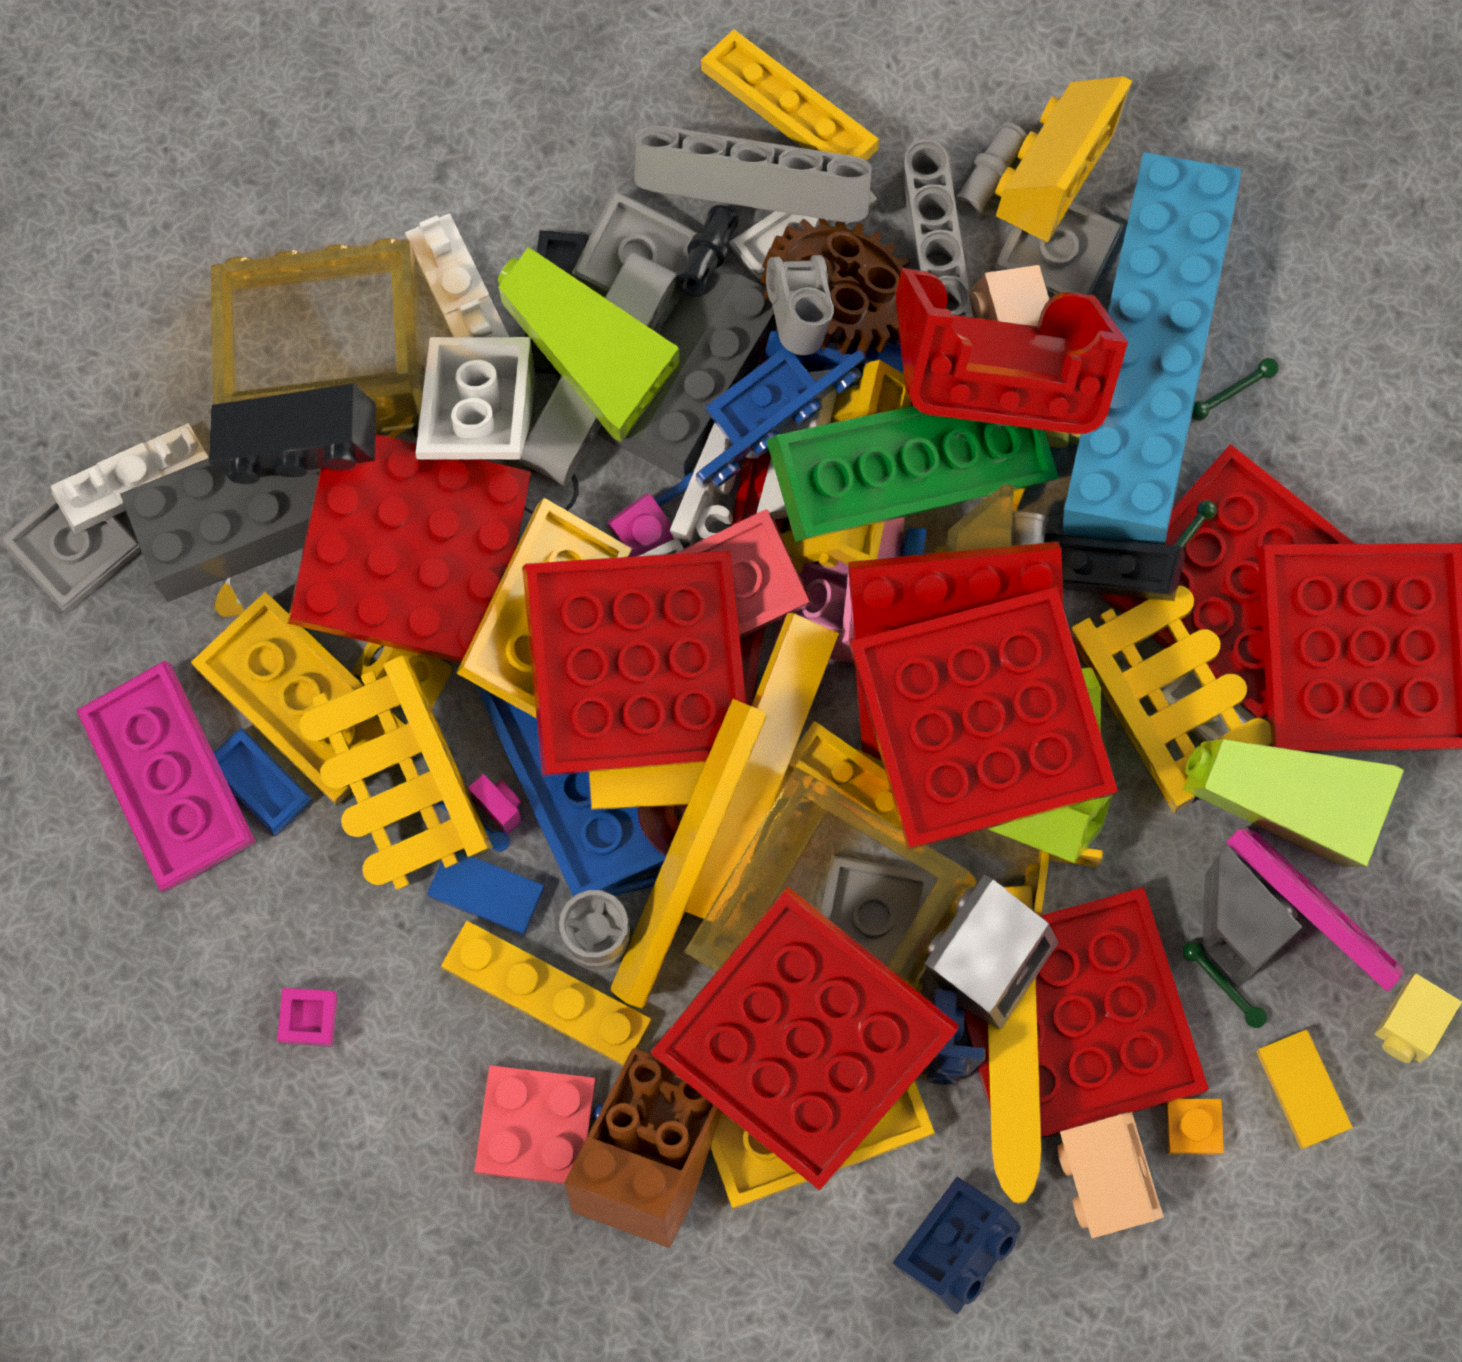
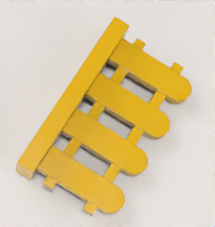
(877, 392)
(1146, 679)
(396, 747)

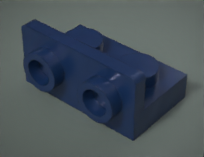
(952, 1060)
(958, 1245)

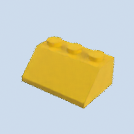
(1061, 155)

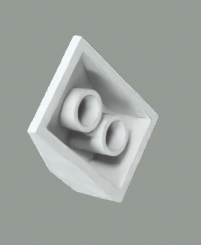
(476, 398)

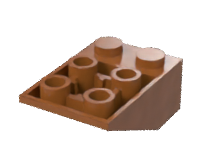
(644, 1152)

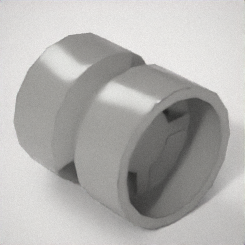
(594, 929)

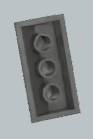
(718, 346)

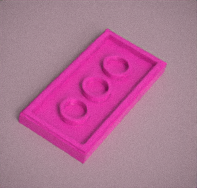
(165, 776)
(1316, 907)

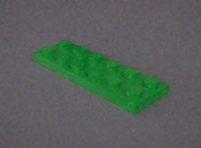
(899, 467)

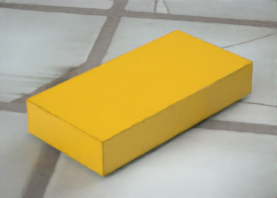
(1304, 1089)

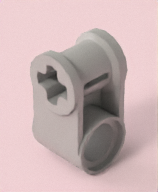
(800, 302)

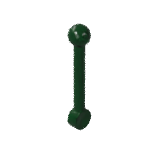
(1267, 368)
(1205, 511)
(1254, 1016)

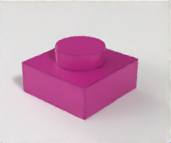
(641, 526)
(497, 802)
(307, 1017)

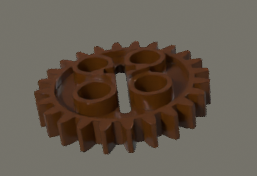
(860, 280)

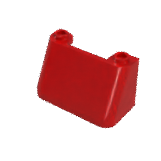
(1004, 371)

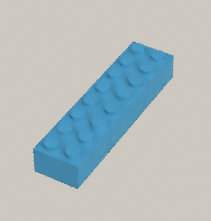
(1165, 309)

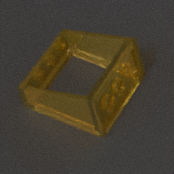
(395, 393)
(778, 849)

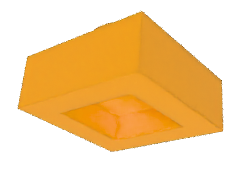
(1194, 1127)

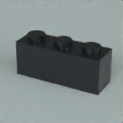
(293, 433)

